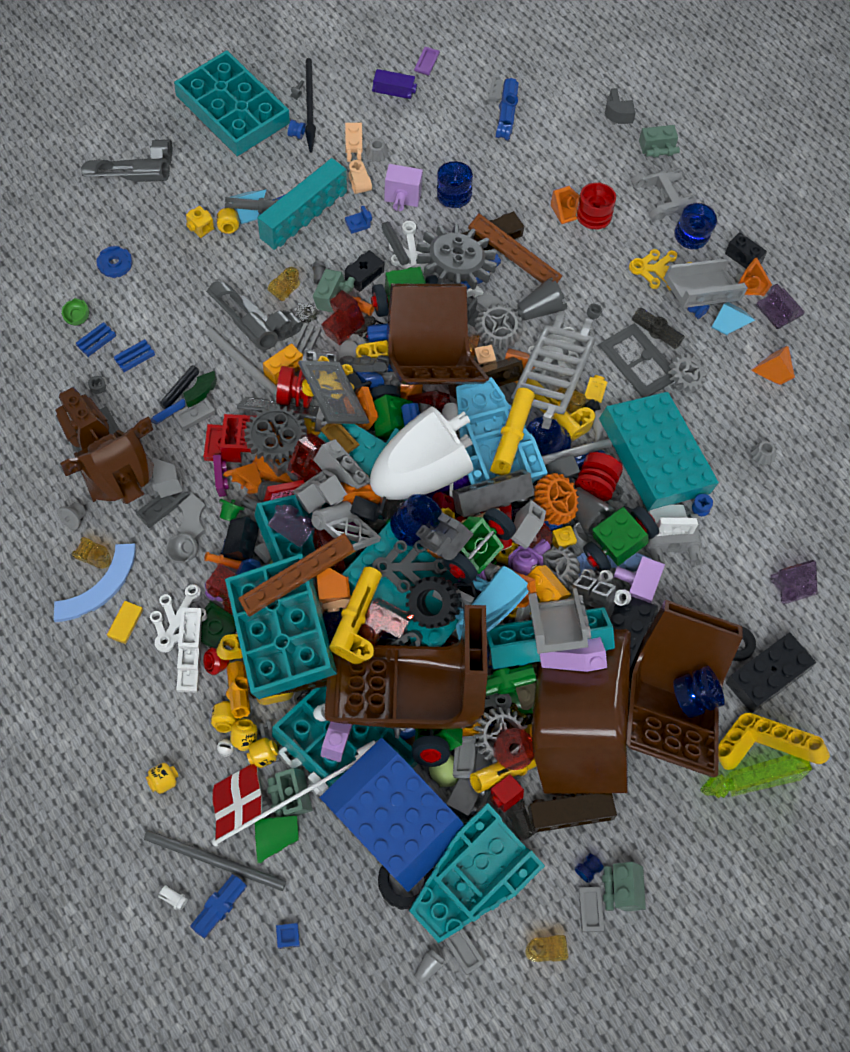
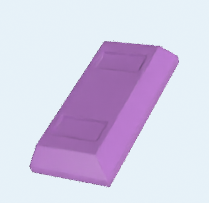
(426, 61)

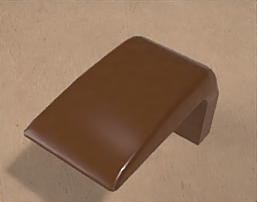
(430, 335)
(676, 646)
(415, 683)
(583, 725)

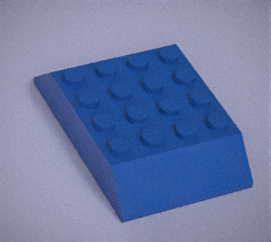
(393, 813)

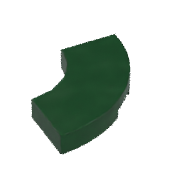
(201, 388)

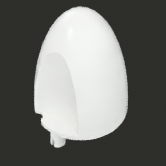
(422, 457)

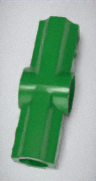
(507, 680)

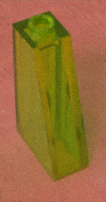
(767, 774)

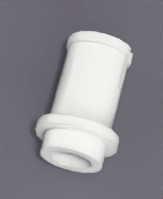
(173, 898)

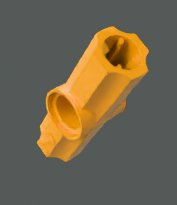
(238, 689)

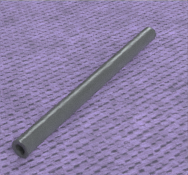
(215, 860)

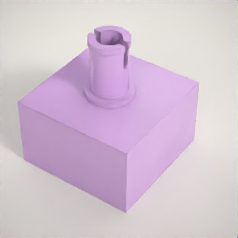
(403, 186)
(643, 580)

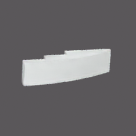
(189, 650)

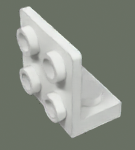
(673, 520)

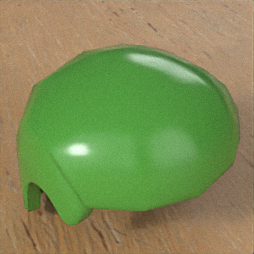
(75, 312)

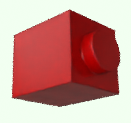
(506, 793)

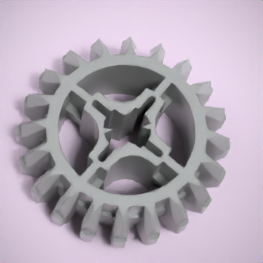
(490, 318)
(564, 563)
(500, 726)

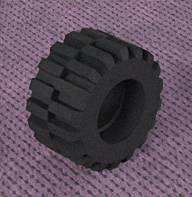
(418, 606)

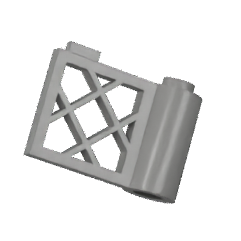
(338, 517)

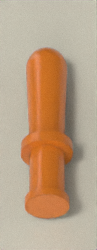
(232, 563)

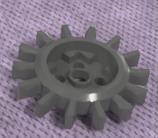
(456, 267)

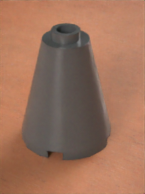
(542, 301)
(591, 511)

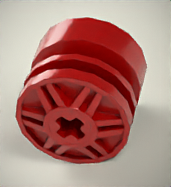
(596, 205)
(290, 387)
(599, 475)

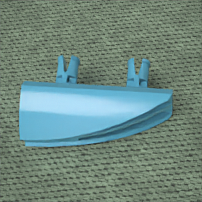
(498, 595)

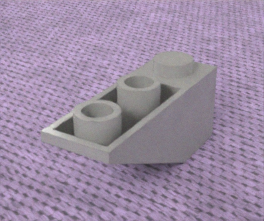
(337, 461)

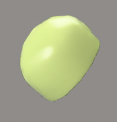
(444, 773)

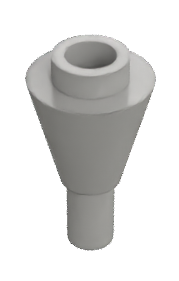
(597, 426)

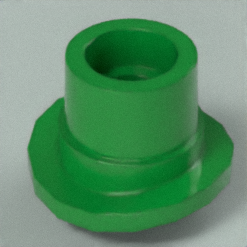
(229, 510)

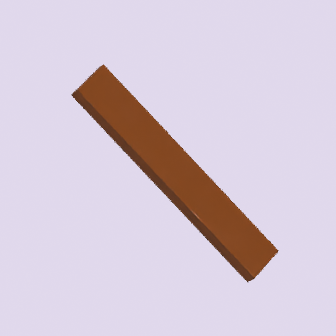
(513, 250)
(296, 574)

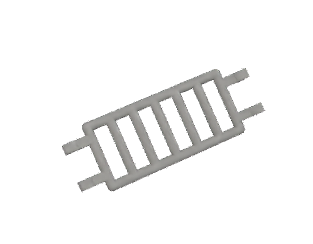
(575, 374)

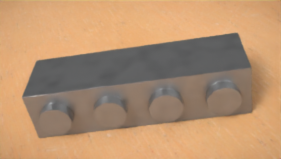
(493, 493)
(464, 797)

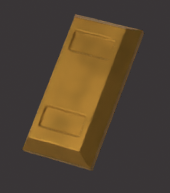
(338, 432)

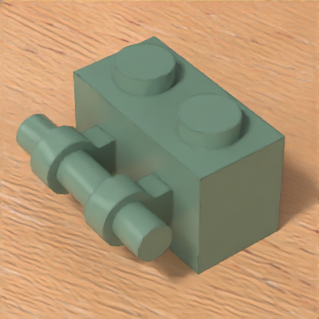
(659, 141)
(329, 286)
(289, 784)
(628, 887)

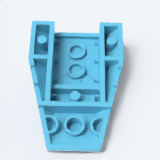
(488, 414)

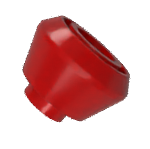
(213, 663)

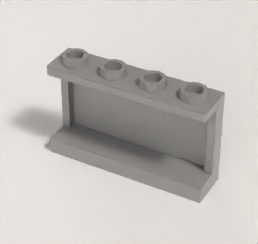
(703, 283)
(559, 623)

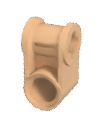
(358, 177)

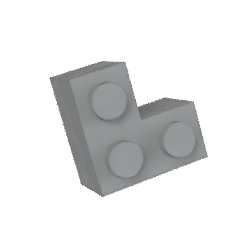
(320, 490)

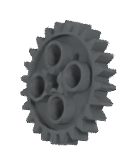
(259, 440)

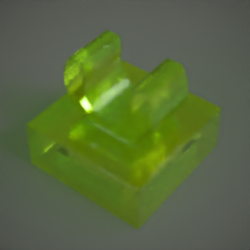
(715, 787)

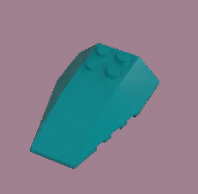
(474, 875)

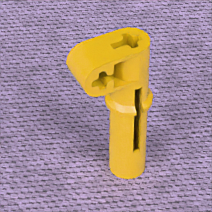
(570, 422)
(512, 432)
(354, 617)
(488, 777)

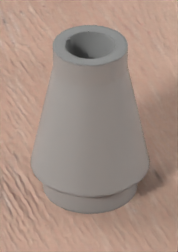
(429, 966)

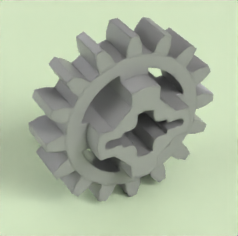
(687, 373)

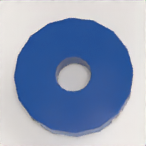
(114, 270)

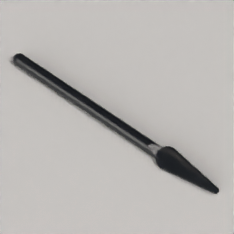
(310, 128)

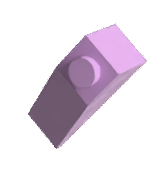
(579, 659)
(335, 741)

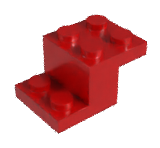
(227, 439)

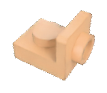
(485, 355)

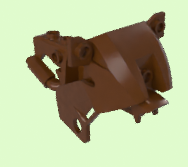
(110, 463)

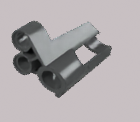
(144, 170)
(256, 325)

